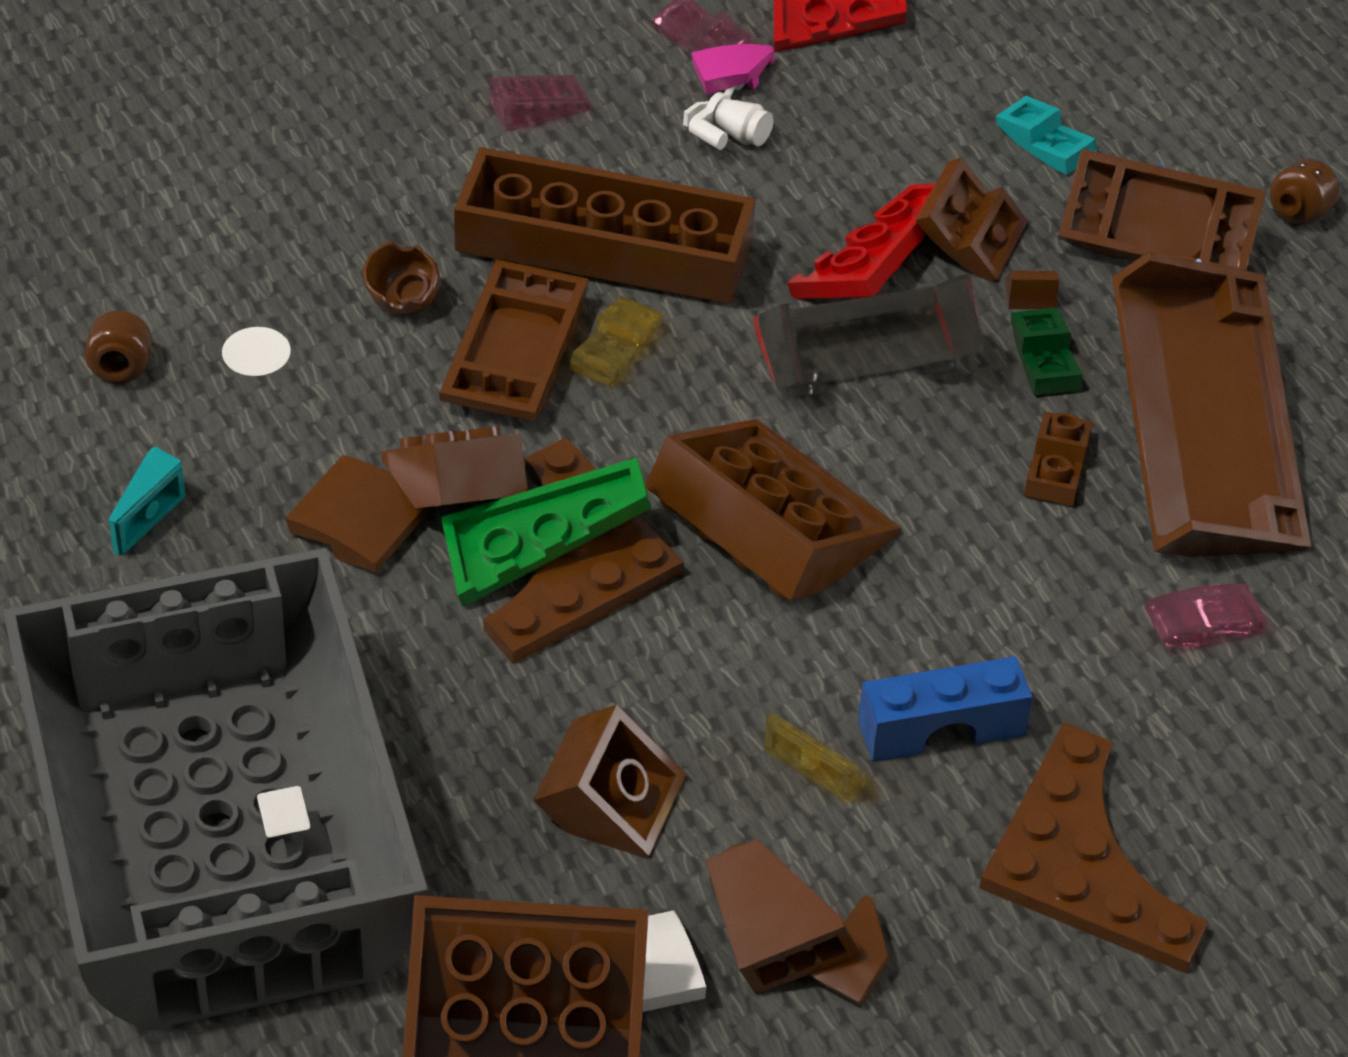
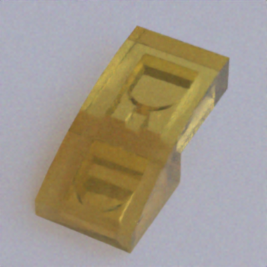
(618, 341)

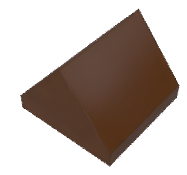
(1032, 289)

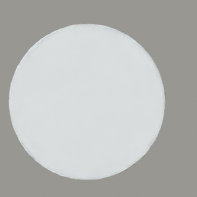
(256, 351)

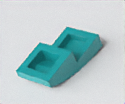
(1040, 132)

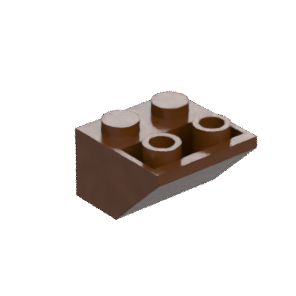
(458, 466)

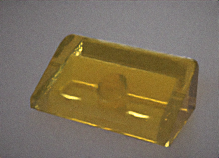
(813, 759)

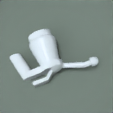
(739, 119)

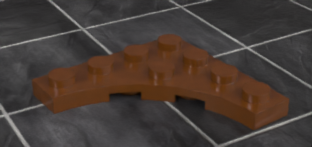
(584, 580)
(1071, 869)

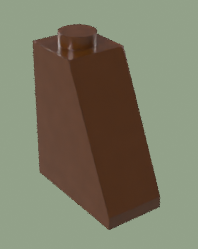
(775, 919)

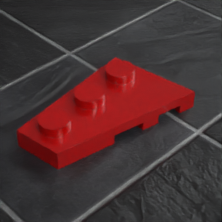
(816, 21)

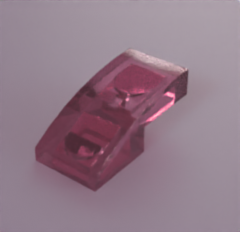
(695, 29)
(1198, 613)

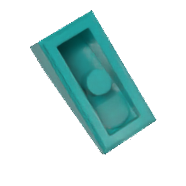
(147, 499)

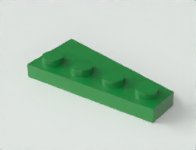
(528, 529)

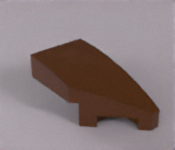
(858, 974)

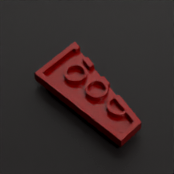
(870, 252)

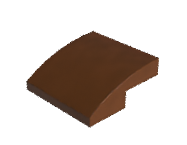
(971, 223)
(357, 513)

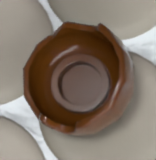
(401, 279)

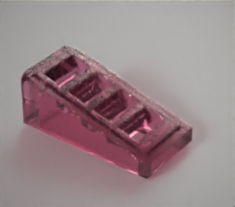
(524, 102)

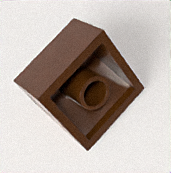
(610, 783)

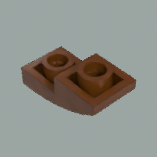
(1058, 458)

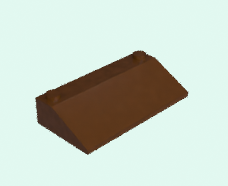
(1209, 409)

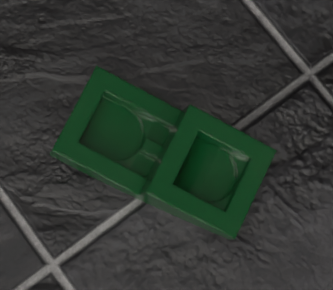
(1045, 352)

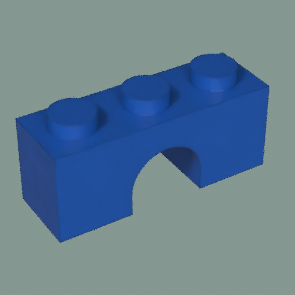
(906, 709)

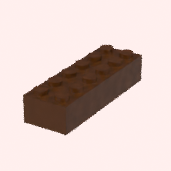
(604, 224)

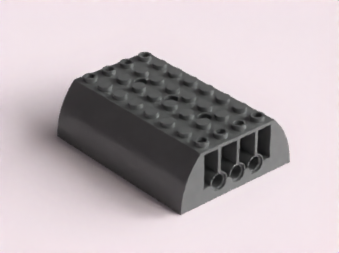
(188, 914)

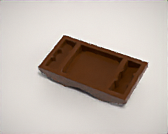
(1141, 208)
(515, 340)

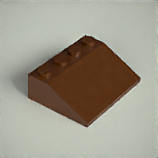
(768, 506)
(524, 979)

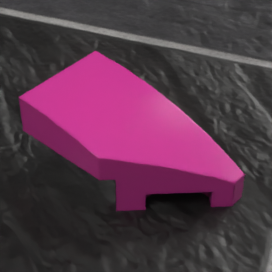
(731, 65)

